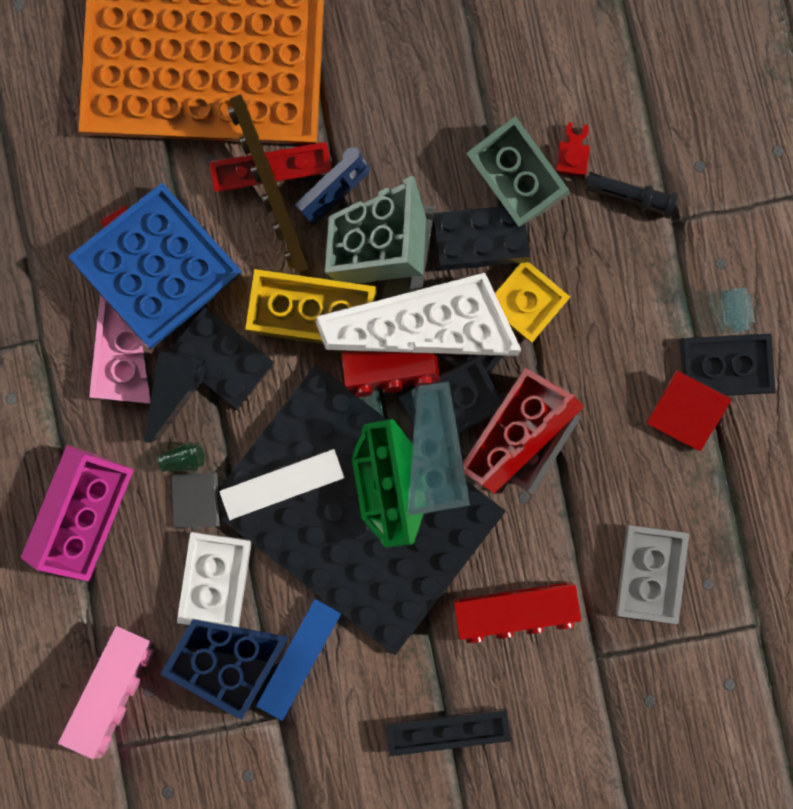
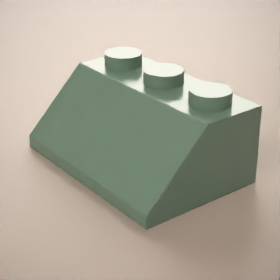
(518, 172)

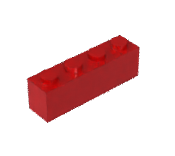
(517, 611)

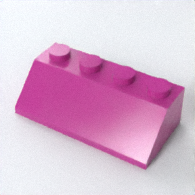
(76, 514)

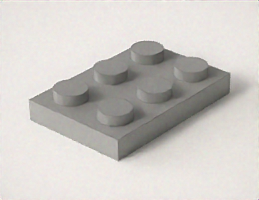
(652, 574)

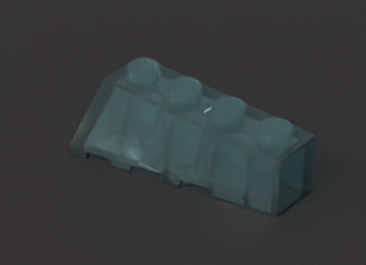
(437, 463)

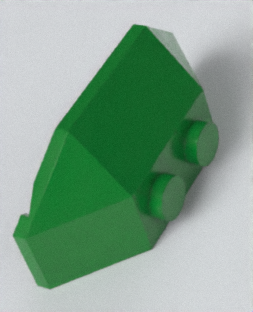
(383, 482)

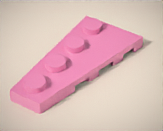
(118, 360)

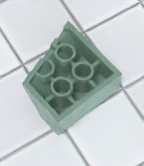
(378, 237)

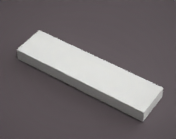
(282, 484)

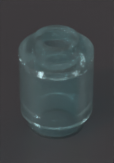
(737, 309)

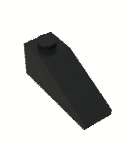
(174, 383)

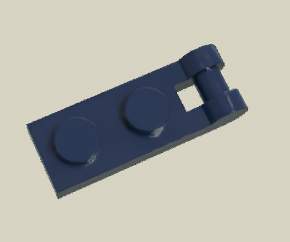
(334, 186)

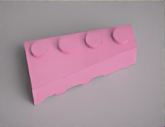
(106, 694)

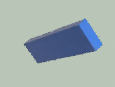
(298, 659)

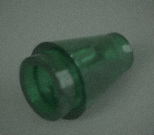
(182, 458)

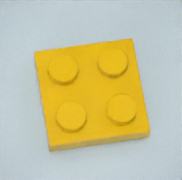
(530, 300)

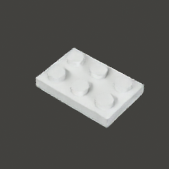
(214, 579)

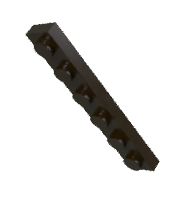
(263, 173)

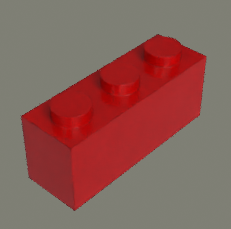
(387, 371)

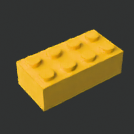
(289, 304)

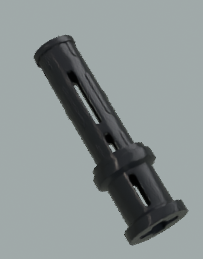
(645, 197)

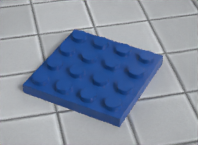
(155, 265)

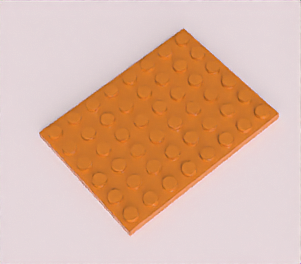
(177, 62)

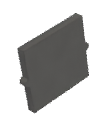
(195, 500)

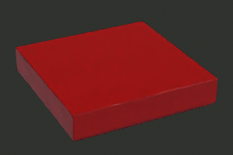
(688, 410)

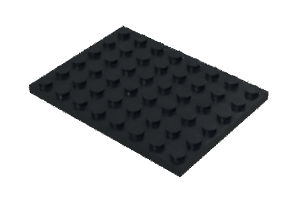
(322, 530)

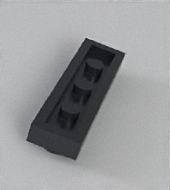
(447, 732)

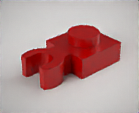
(573, 155)

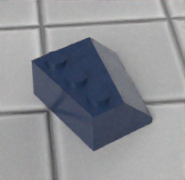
(223, 663)

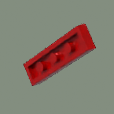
(285, 164)

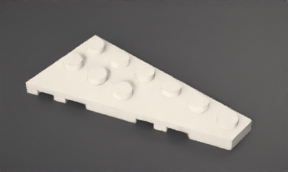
(437, 319)

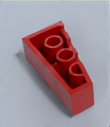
(519, 429)

